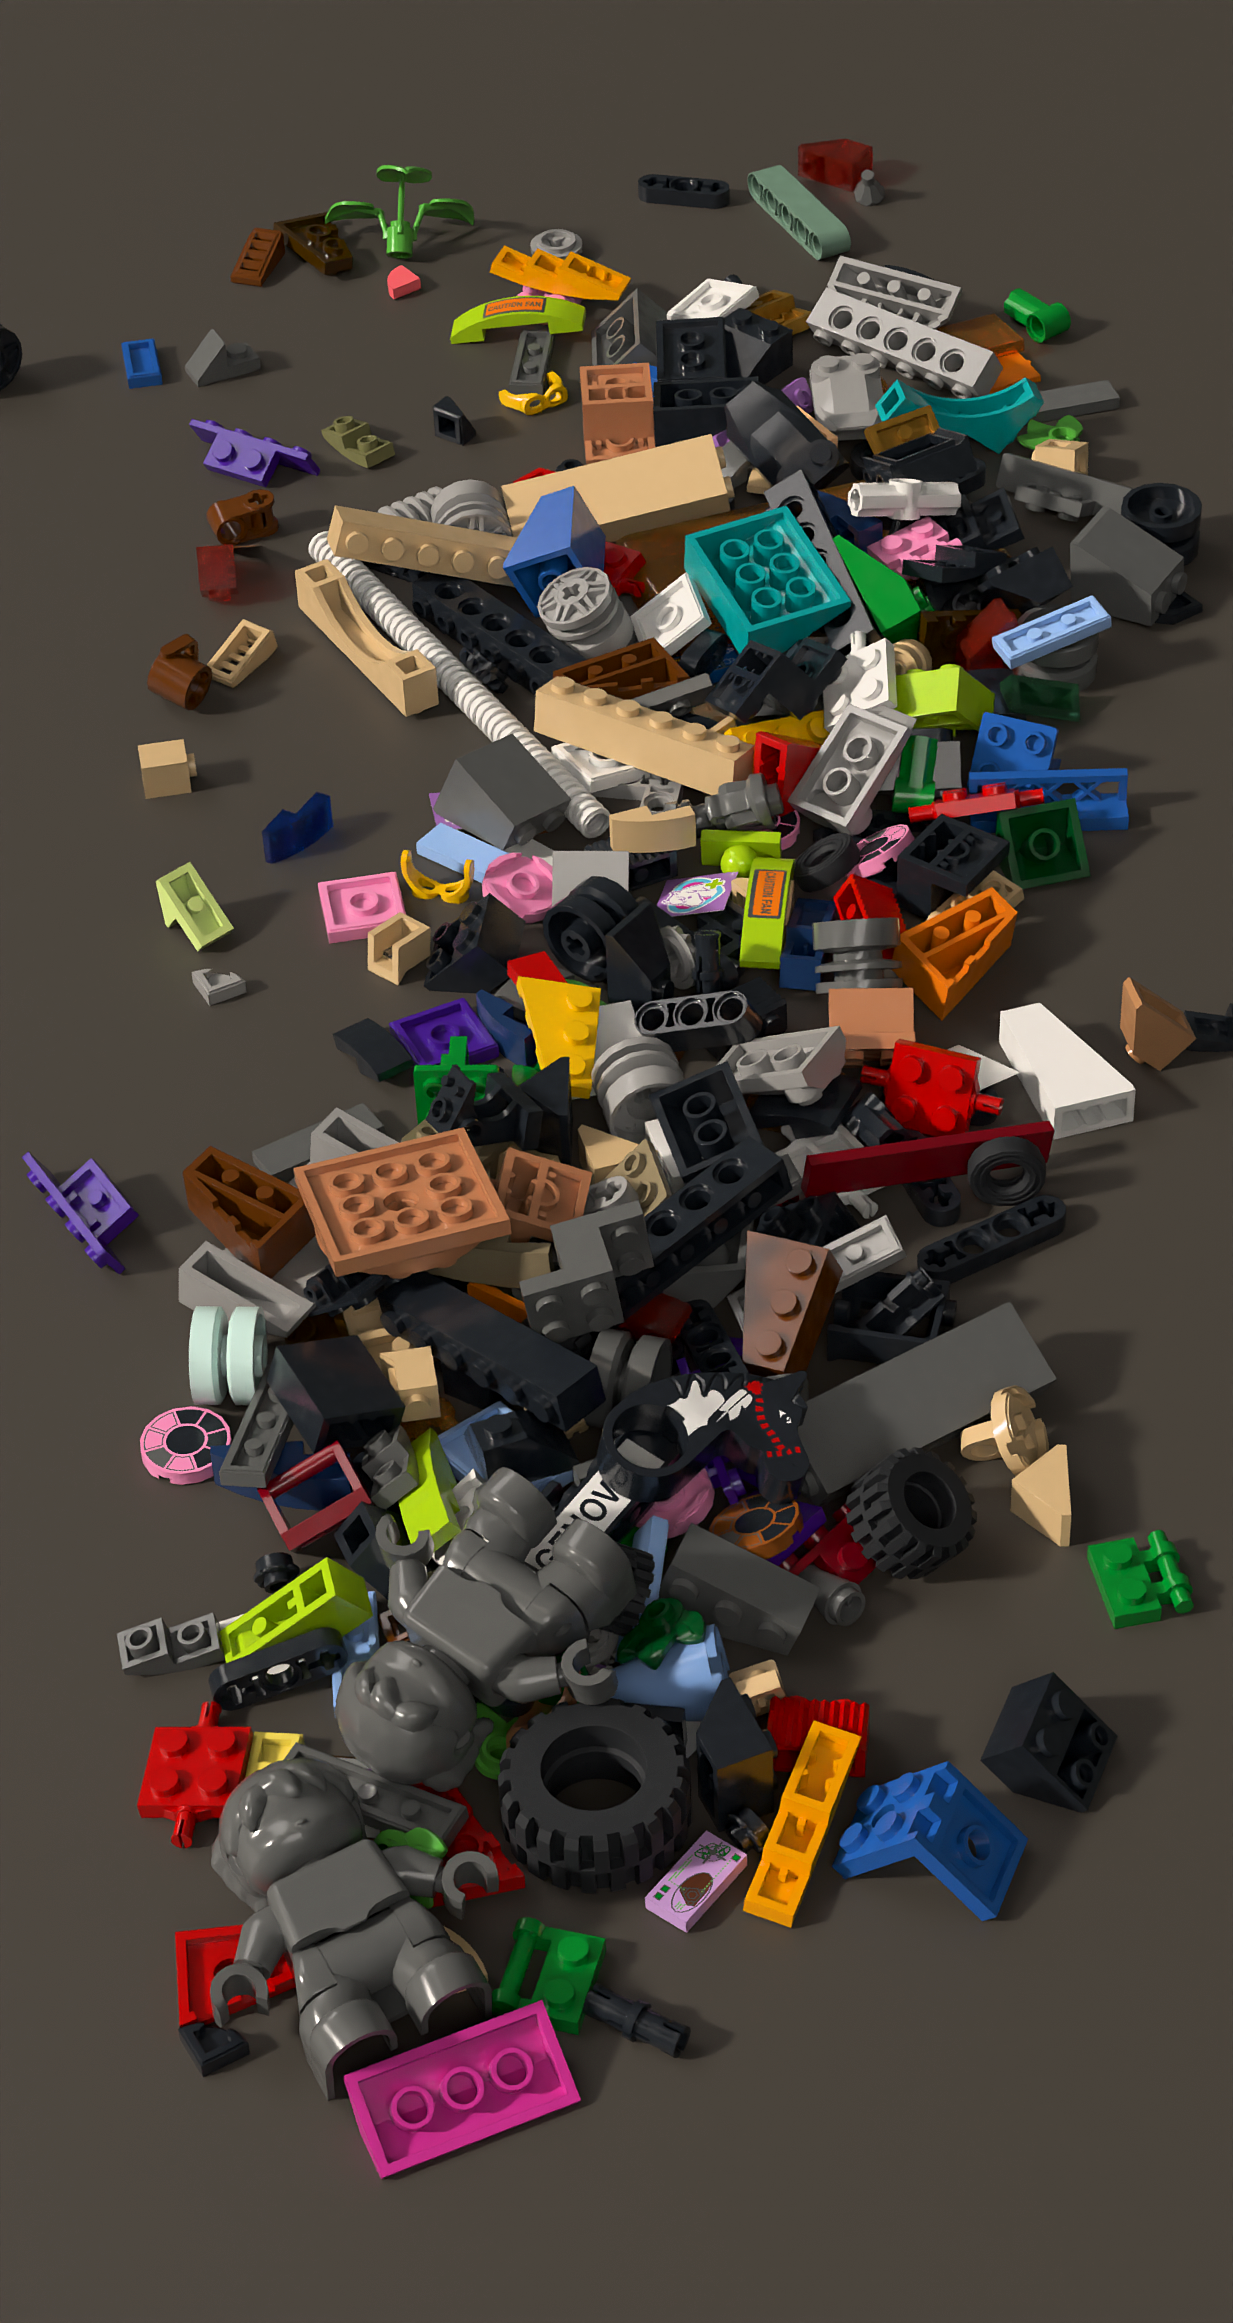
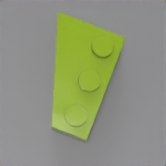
(943, 698)

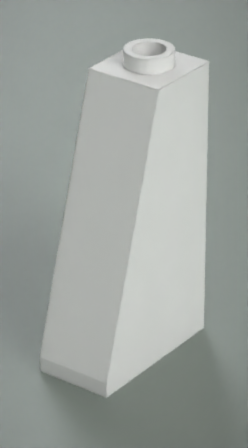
(1063, 1073)

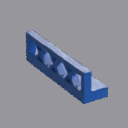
(1095, 809)

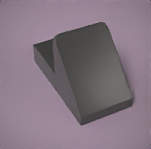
(215, 362)

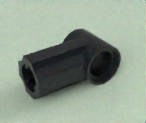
(873, 1122)

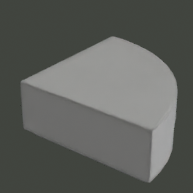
(216, 986)

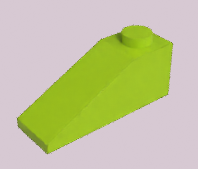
(316, 1599)

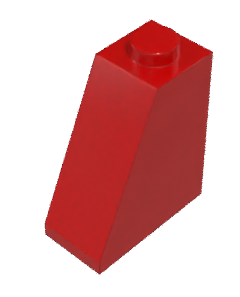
(783, 761)

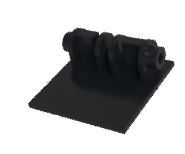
(338, 1293)

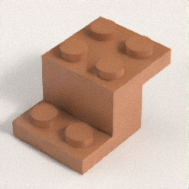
(616, 410)
(872, 1022)
(539, 1193)

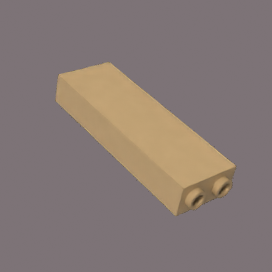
(636, 489)

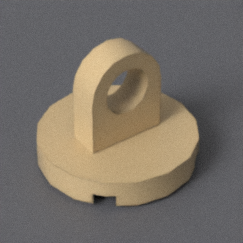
(1009, 1434)

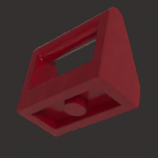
(326, 1519)

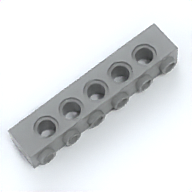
(836, 311)

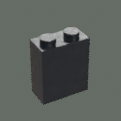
(334, 1392)

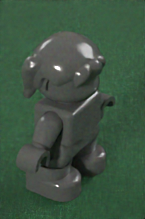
(481, 1631)
(338, 1913)

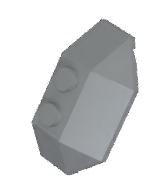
(896, 291)

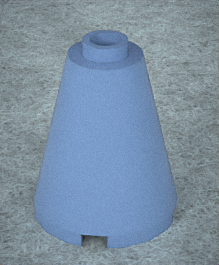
(683, 1679)

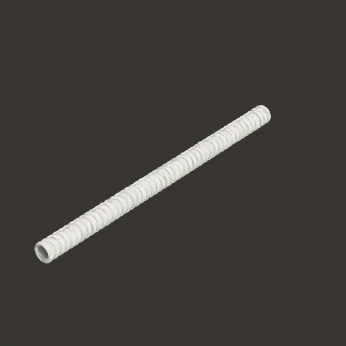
(458, 683)

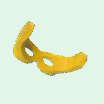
(523, 401)
(417, 881)

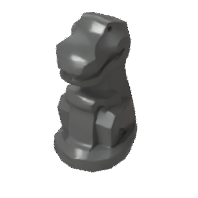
(738, 806)

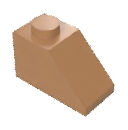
(1152, 1026)

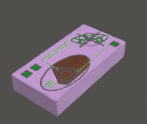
(696, 1881)

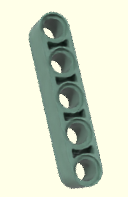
(799, 212)

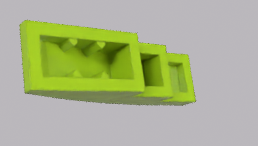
(432, 1501)

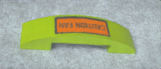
(516, 311)
(766, 912)

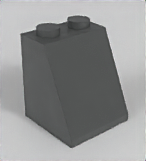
(1125, 569)
(502, 795)

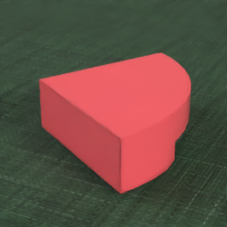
(402, 282)

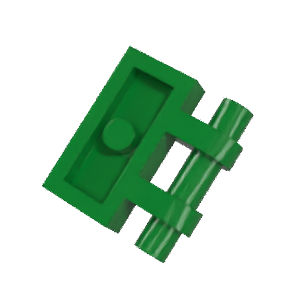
(1125, 1583)

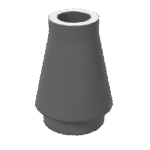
(838, 1599)

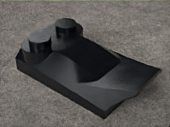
(780, 437)

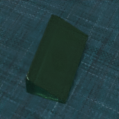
(1041, 697)

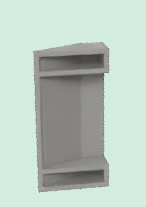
(222, 1280)

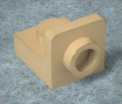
(760, 1683)

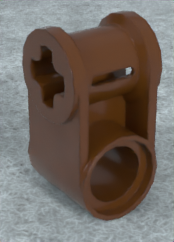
(243, 517)

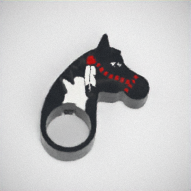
(711, 1416)

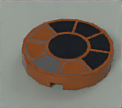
(759, 1525)

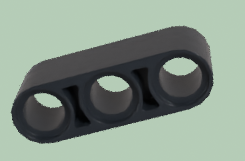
(714, 1016)

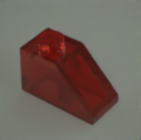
(217, 572)

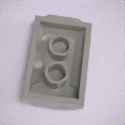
(846, 393)
(852, 768)
(789, 1063)

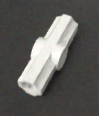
(904, 499)

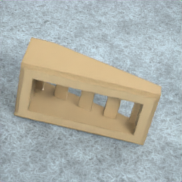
(245, 634)

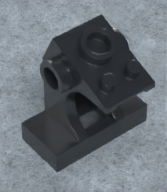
(488, 1117)

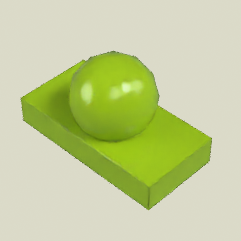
(737, 849)

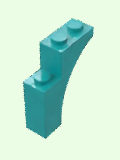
(987, 419)

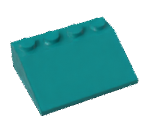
(764, 579)

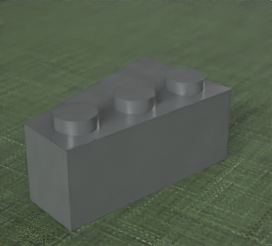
(738, 1591)

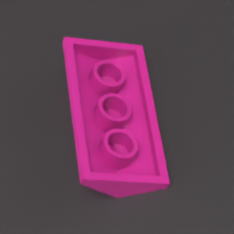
(460, 2089)

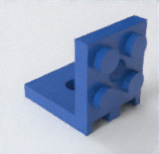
(931, 1818)

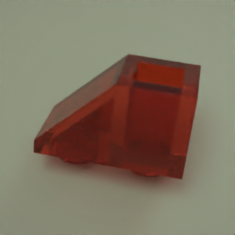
(835, 162)
(975, 644)

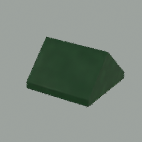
(1043, 844)

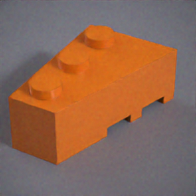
(955, 949)

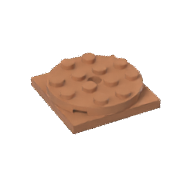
(402, 1206)

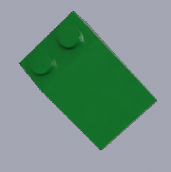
(888, 595)

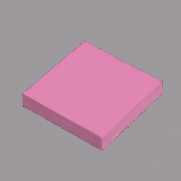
(359, 905)

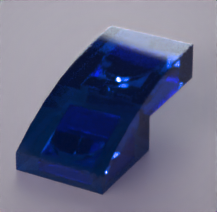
(294, 832)

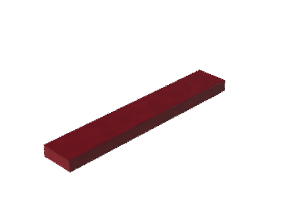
(910, 1160)

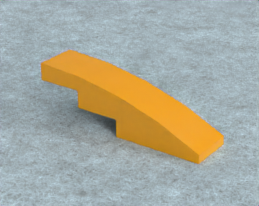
(568, 277)
(801, 1824)

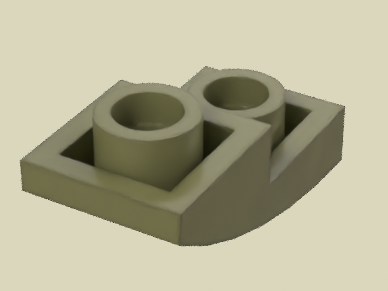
(356, 443)

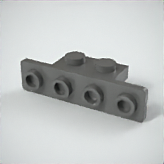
(1058, 488)

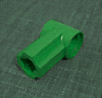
(1040, 319)
(915, 779)

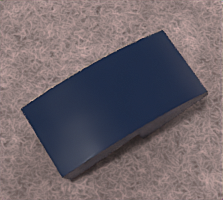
(513, 1038)

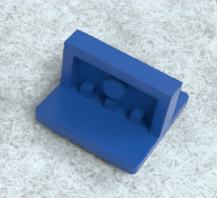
(1014, 746)

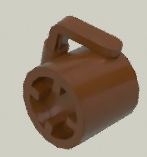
(179, 675)

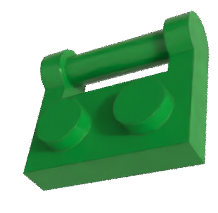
(565, 1978)

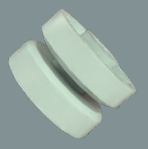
(226, 1354)

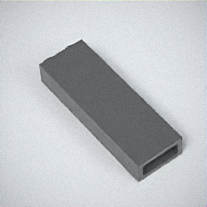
(917, 1399)

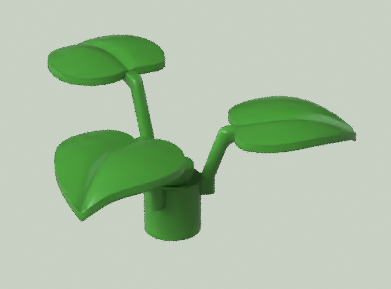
(399, 234)

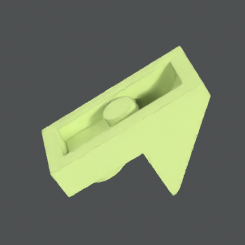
(191, 904)

